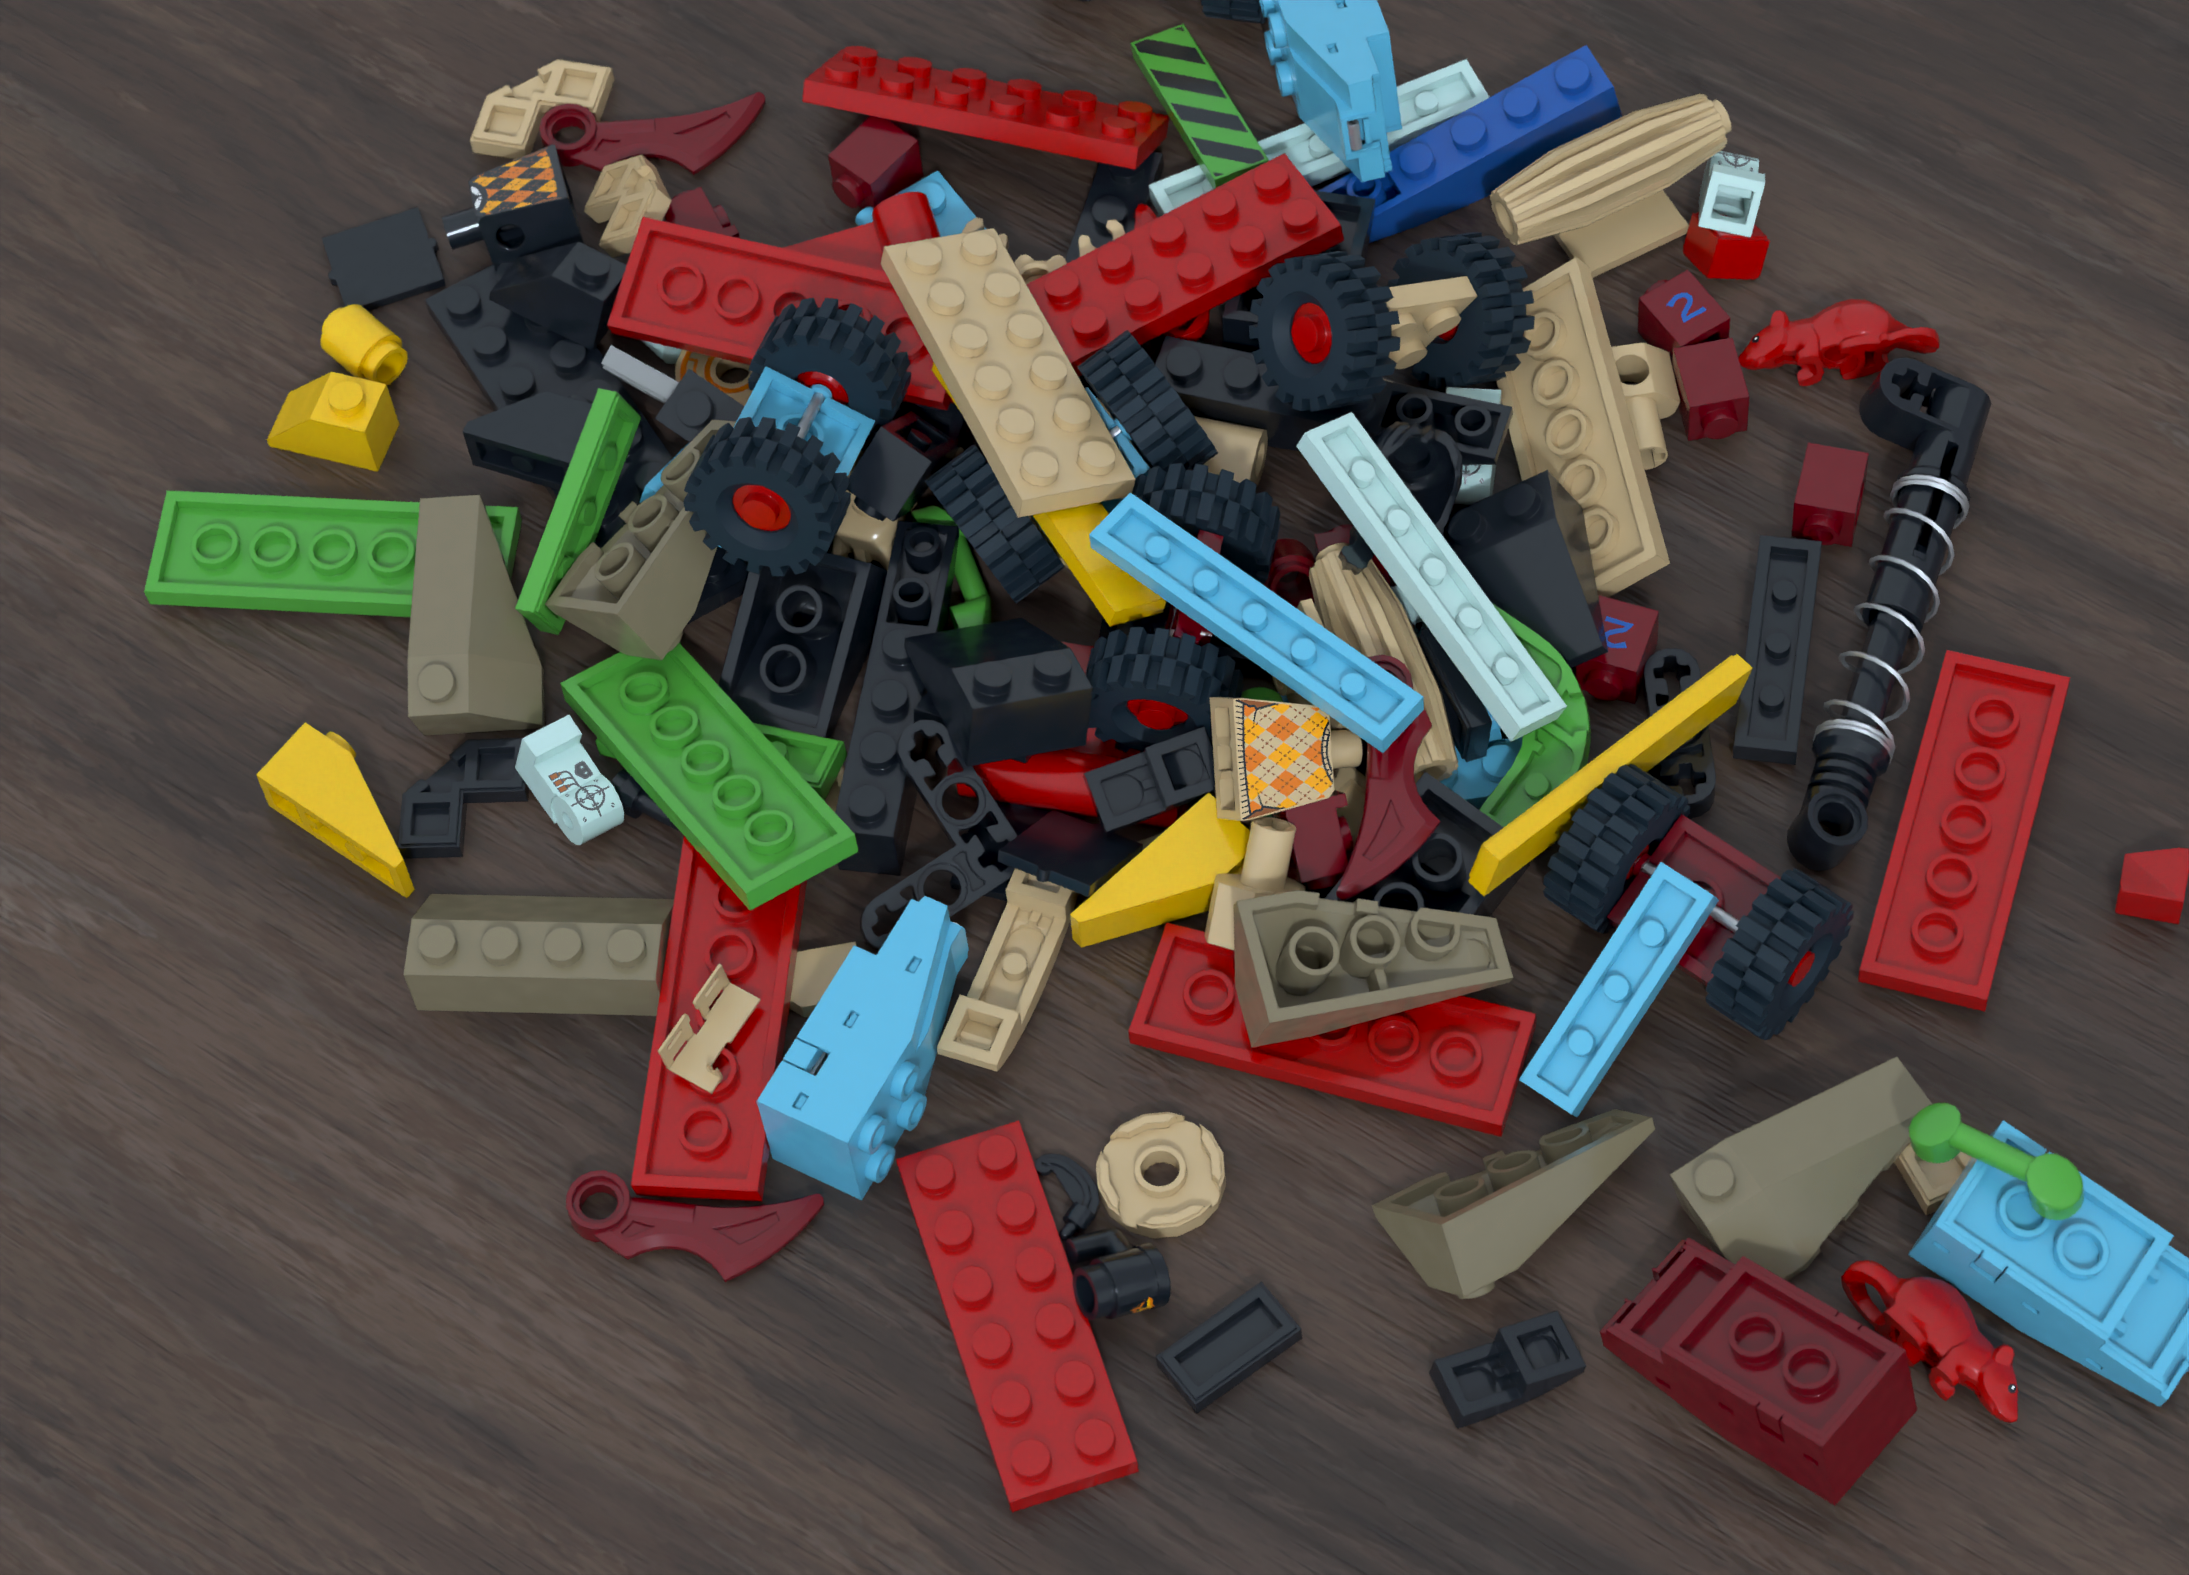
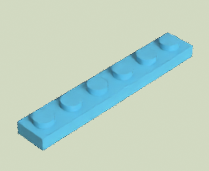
(1257, 622)

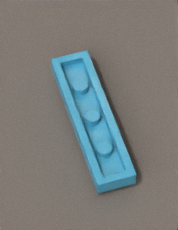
(1619, 989)

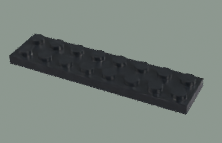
(520, 359)

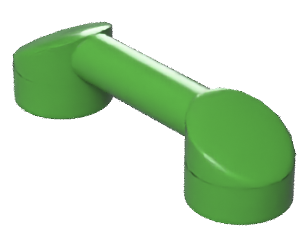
(977, 604)
(2052, 1180)

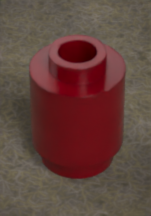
(1294, 558)

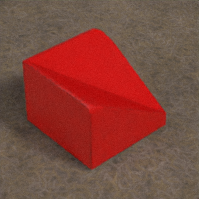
(1725, 254)
(2154, 884)

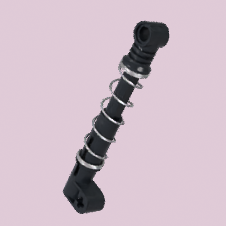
(1944, 445)

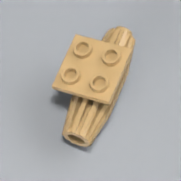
(1608, 186)
(1374, 622)

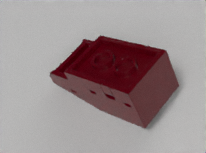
(1766, 1366)

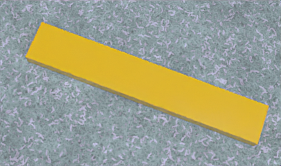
(1111, 589)
(1642, 747)

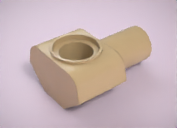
(1650, 399)
(1262, 875)

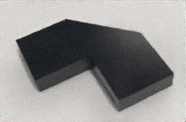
(437, 808)

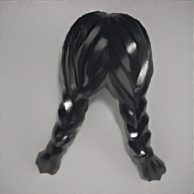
(1430, 469)

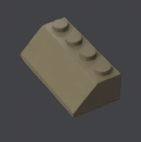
(538, 954)

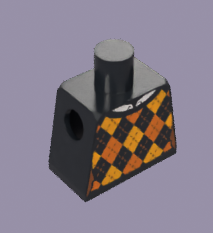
(518, 209)

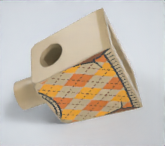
(1275, 756)

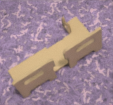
(720, 1028)

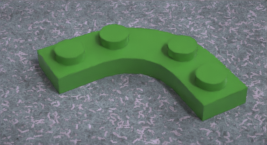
(1550, 752)

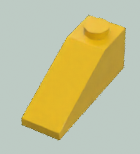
(324, 793)
(1166, 878)

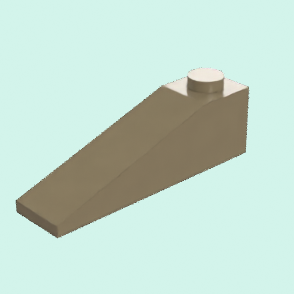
(649, 574)
(467, 642)
(1336, 964)
(1800, 1172)
(1491, 1222)

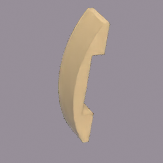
(1011, 975)

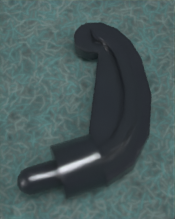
(1078, 1187)

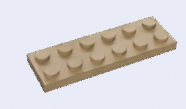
(1007, 372)
(1579, 427)

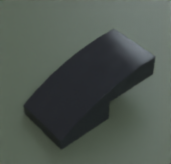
(1152, 781)
(1509, 1371)

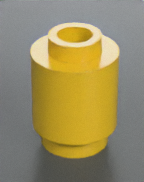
(363, 344)

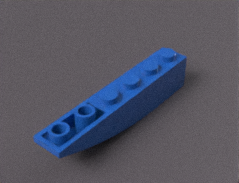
(1487, 144)

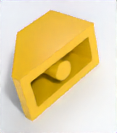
(337, 421)

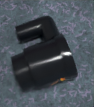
(1119, 1277)

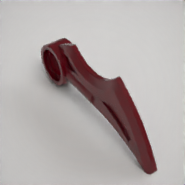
(687, 139)
(1394, 815)
(725, 1237)

